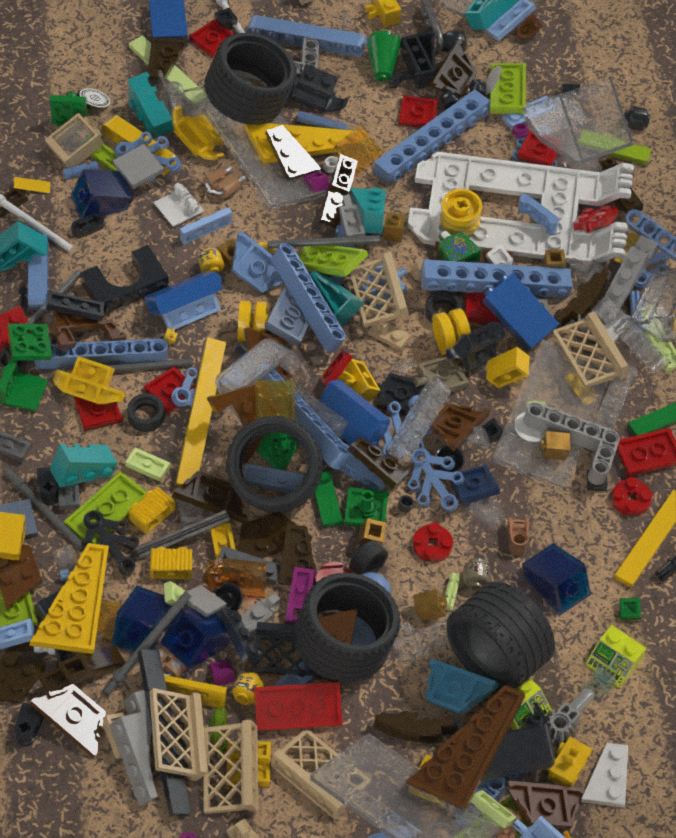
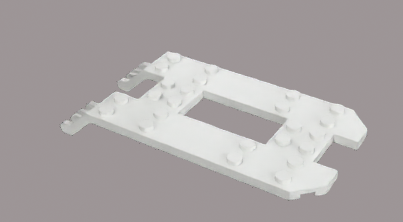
(556, 187)

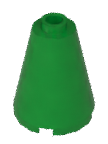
(383, 53)

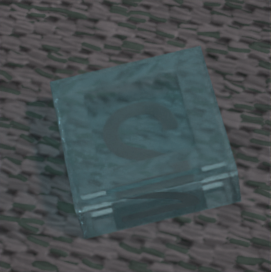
(603, 680)

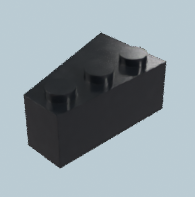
(419, 57)

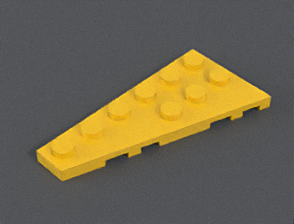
(312, 139)

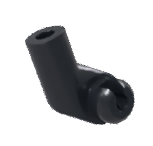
(396, 78)

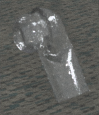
(407, 631)

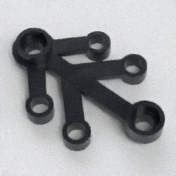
(110, 539)

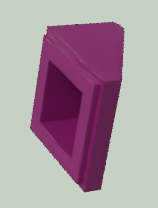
(317, 181)
(222, 672)

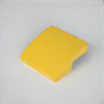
(264, 760)

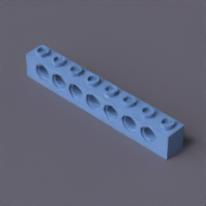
(431, 137)
(481, 276)

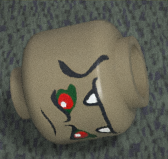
(476, 573)

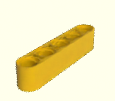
(122, 131)

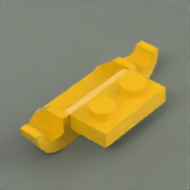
(196, 134)
(89, 381)

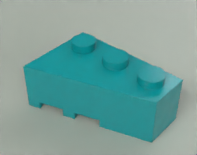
(485, 12)
(371, 207)
(20, 244)

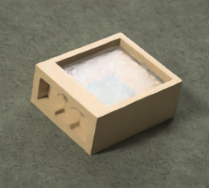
(76, 140)

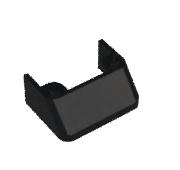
(522, 748)

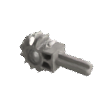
(562, 718)

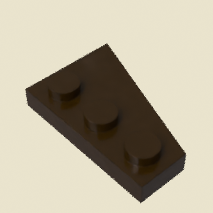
(384, 467)
(296, 553)

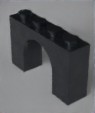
(151, 280)

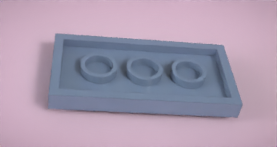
(287, 319)

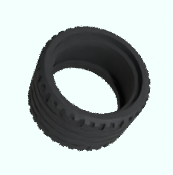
(239, 98)
(247, 436)
(501, 635)
(335, 658)

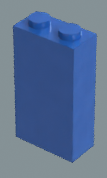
(168, 19)
(183, 293)
(519, 311)
(362, 417)

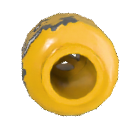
(211, 261)
(244, 688)

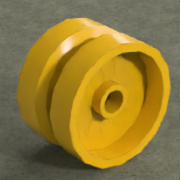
(461, 212)
(253, 320)
(449, 328)

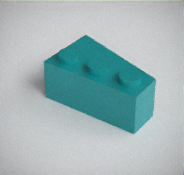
(148, 107)
(340, 301)
(82, 464)

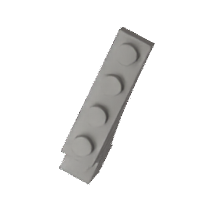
(631, 269)
(133, 741)

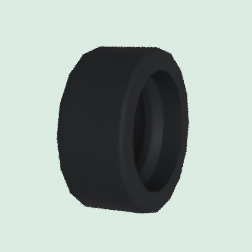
(441, 297)
(145, 400)
(369, 558)

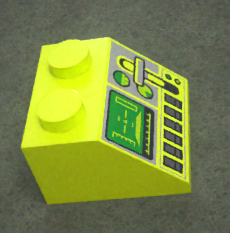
(616, 655)
(532, 695)

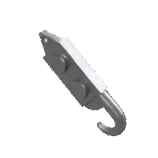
(431, 22)

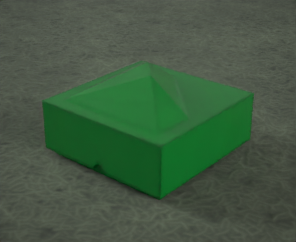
(630, 608)

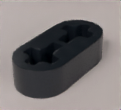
(87, 224)

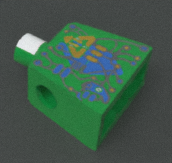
(458, 248)

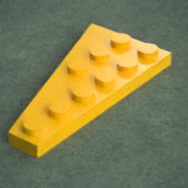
(76, 609)

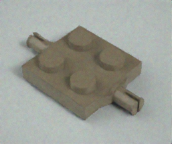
(446, 370)

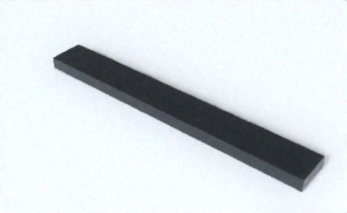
(173, 784)

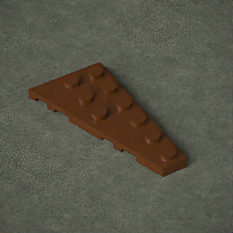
(465, 758)

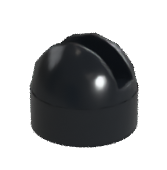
(406, 503)

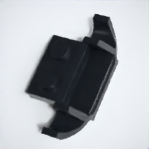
(316, 90)
(477, 345)

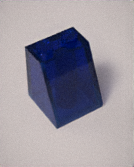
(101, 193)
(558, 578)
(138, 618)
(195, 637)

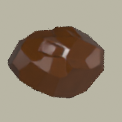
(527, 27)

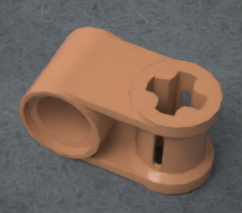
(518, 533)

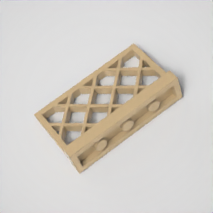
(392, 283)
(606, 348)
(192, 735)
(248, 770)
(293, 771)

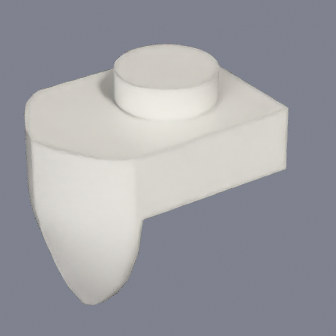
(499, 256)

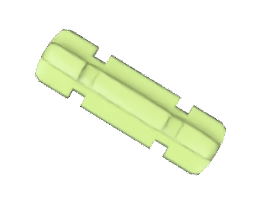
(451, 590)

